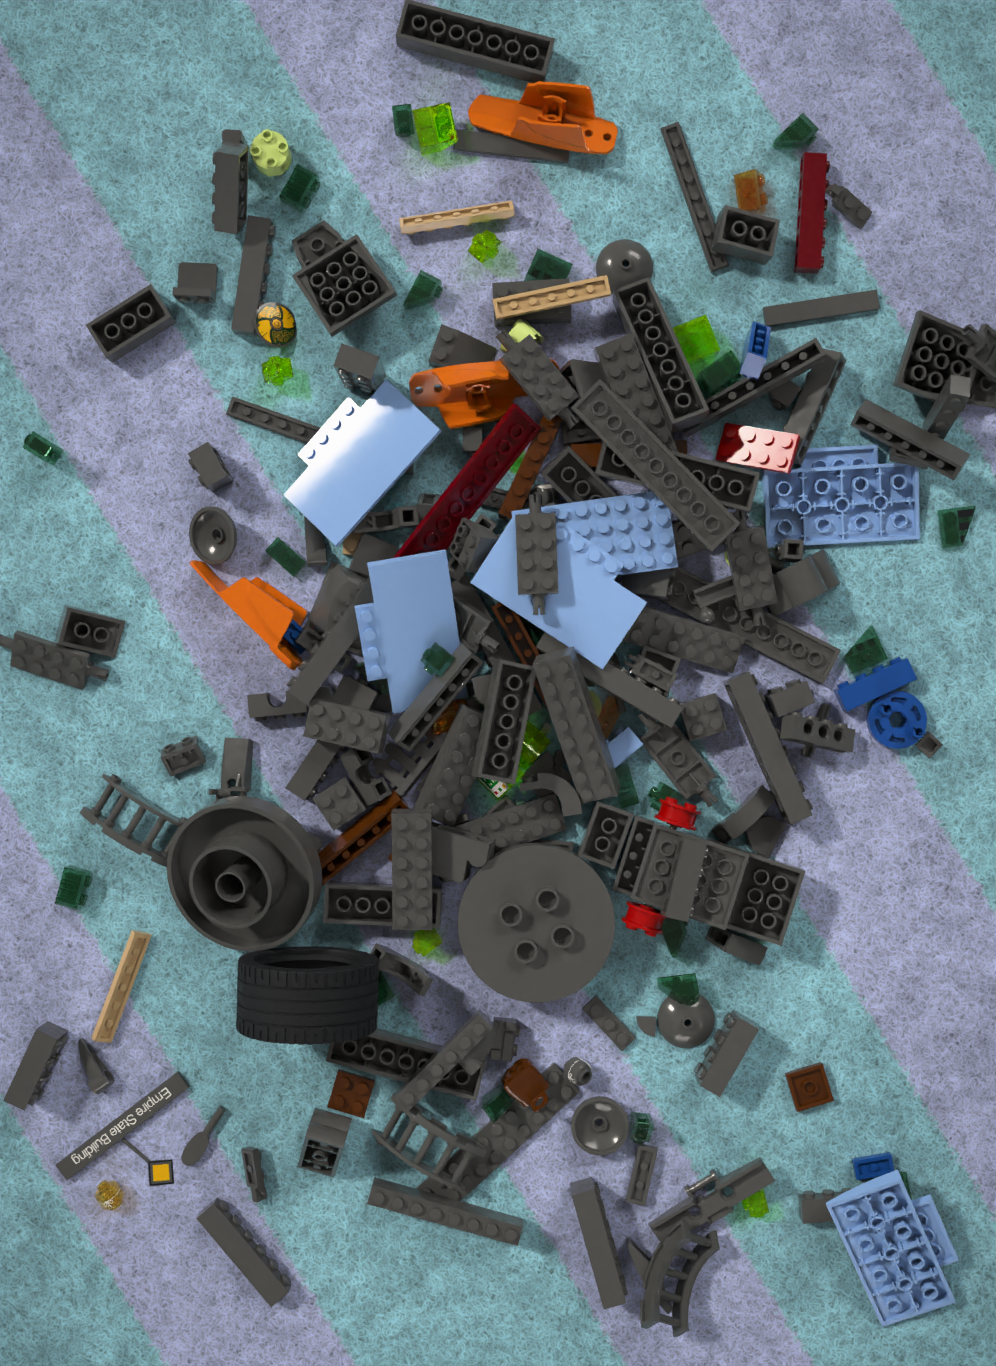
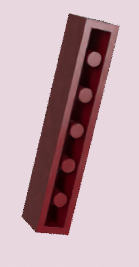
(811, 213)

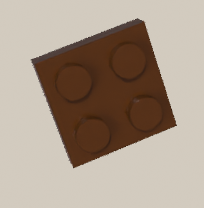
(809, 1086)
(351, 1093)

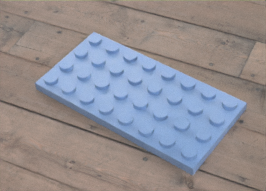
(626, 526)

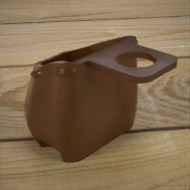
(526, 1084)

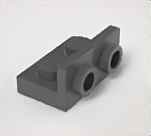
(182, 755)

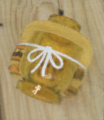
(109, 1195)

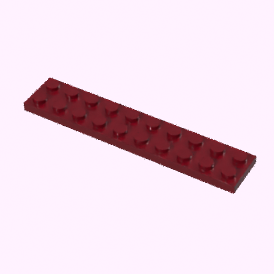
(473, 483)

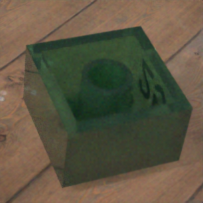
(719, 375)

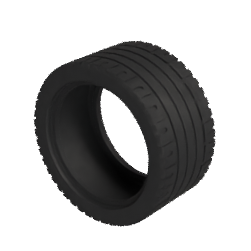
(307, 995)

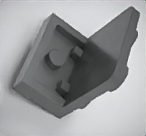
(196, 283)

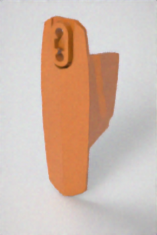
(548, 116)
(467, 392)
(261, 607)

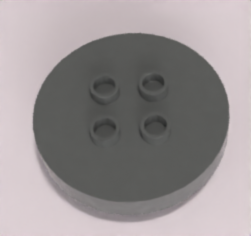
(244, 873)
(536, 922)

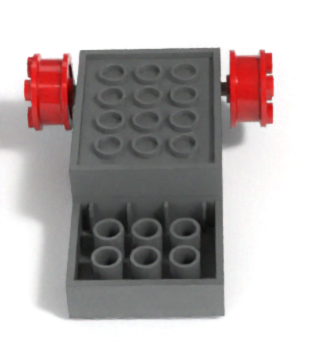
(736, 885)

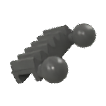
(711, 594)

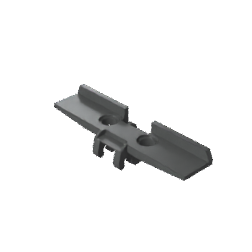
(237, 766)
(714, 1206)

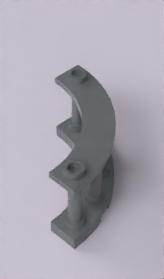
(126, 837)
(435, 1129)
(659, 1267)

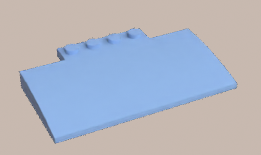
(359, 460)
(842, 499)
(590, 607)
(407, 617)
(895, 1247)

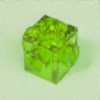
(484, 246)
(277, 370)

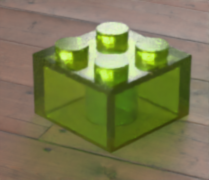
(697, 340)

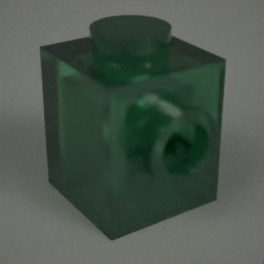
(403, 120)
(436, 659)
(660, 791)

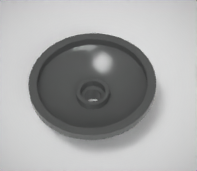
(620, 251)
(206, 537)
(672, 1018)
(601, 1138)

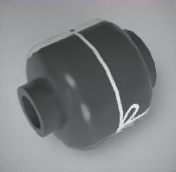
(547, 493)
(577, 1071)

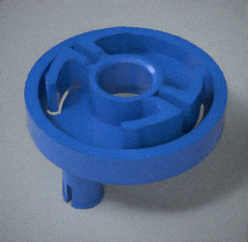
(910, 728)

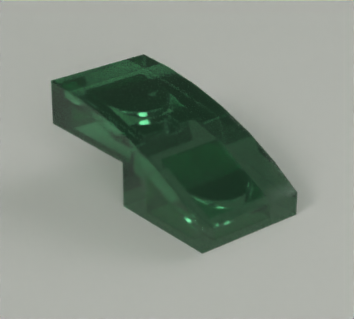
(627, 794)

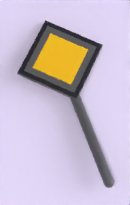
(159, 1170)

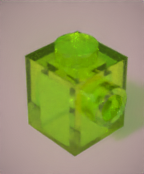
(426, 941)
(756, 1204)

